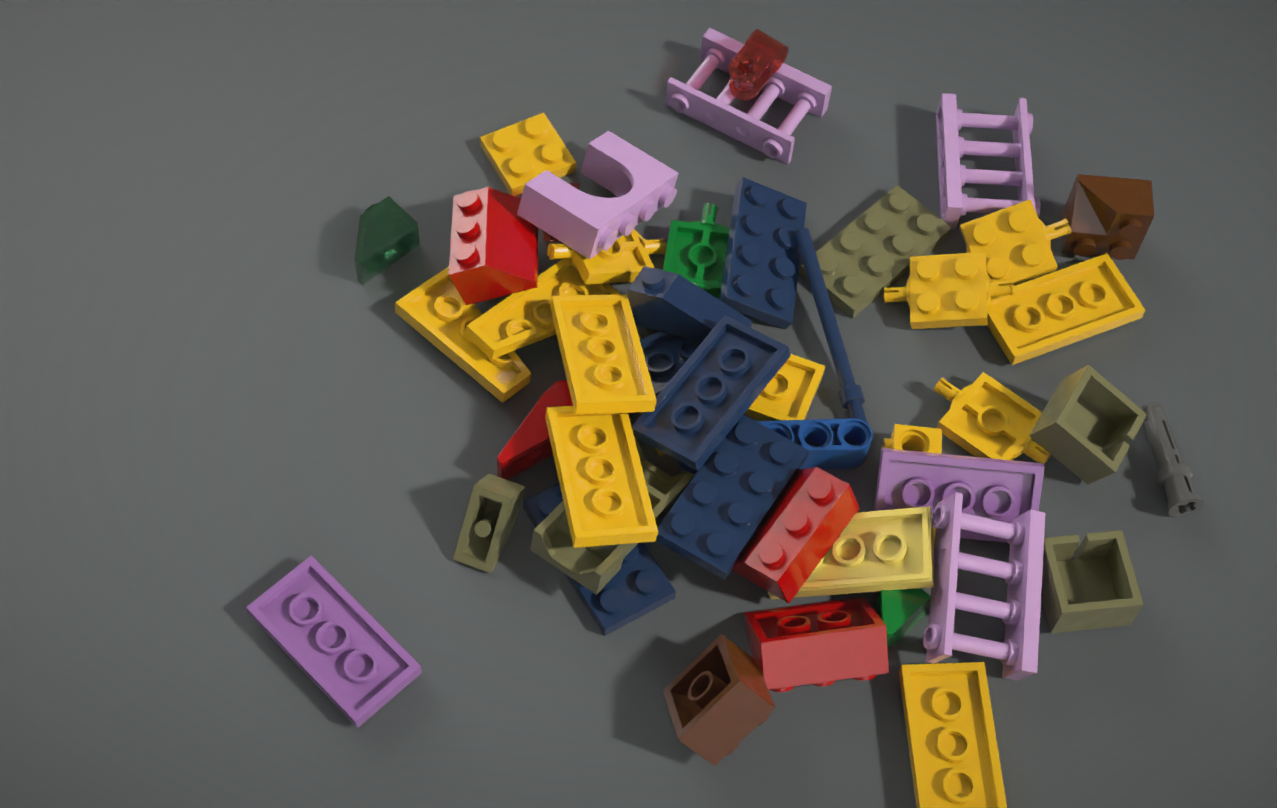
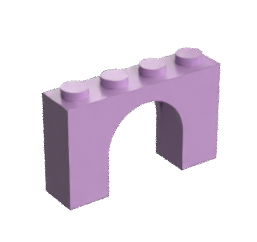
(595, 222)

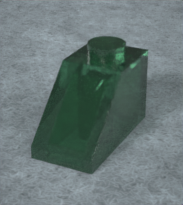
(383, 238)

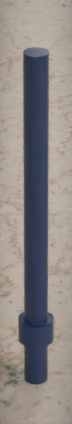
(850, 393)

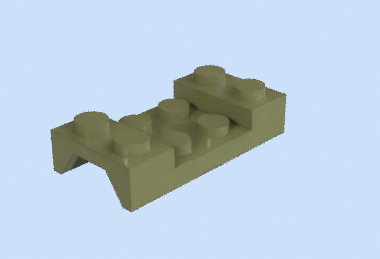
(599, 564)

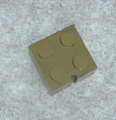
(1084, 419)
(1093, 588)

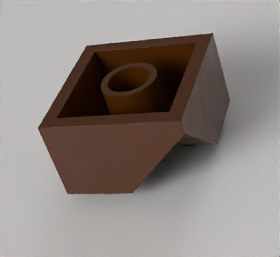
(1107, 216)
(718, 700)

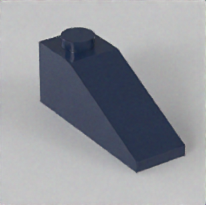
(676, 305)

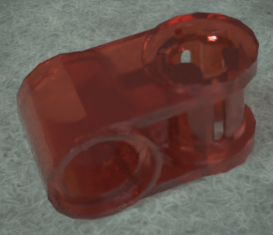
(755, 64)

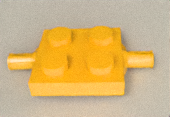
(1014, 242)
(617, 264)
(948, 290)
(990, 420)

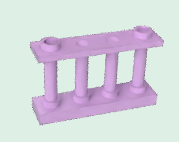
(787, 83)
(952, 148)
(1021, 573)

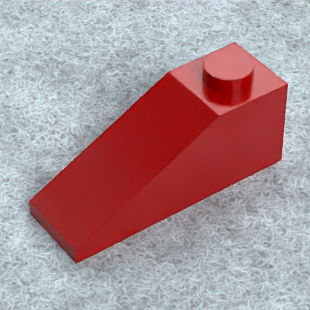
(531, 440)

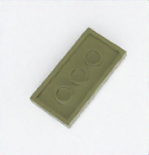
(877, 249)

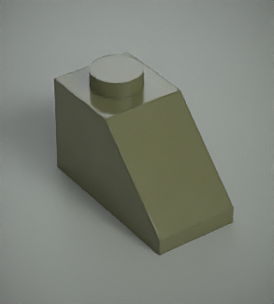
(488, 521)

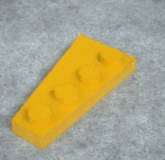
(527, 314)
(442, 318)

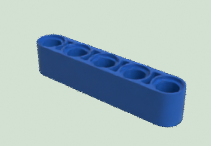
(830, 436)

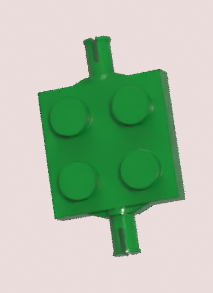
(698, 250)

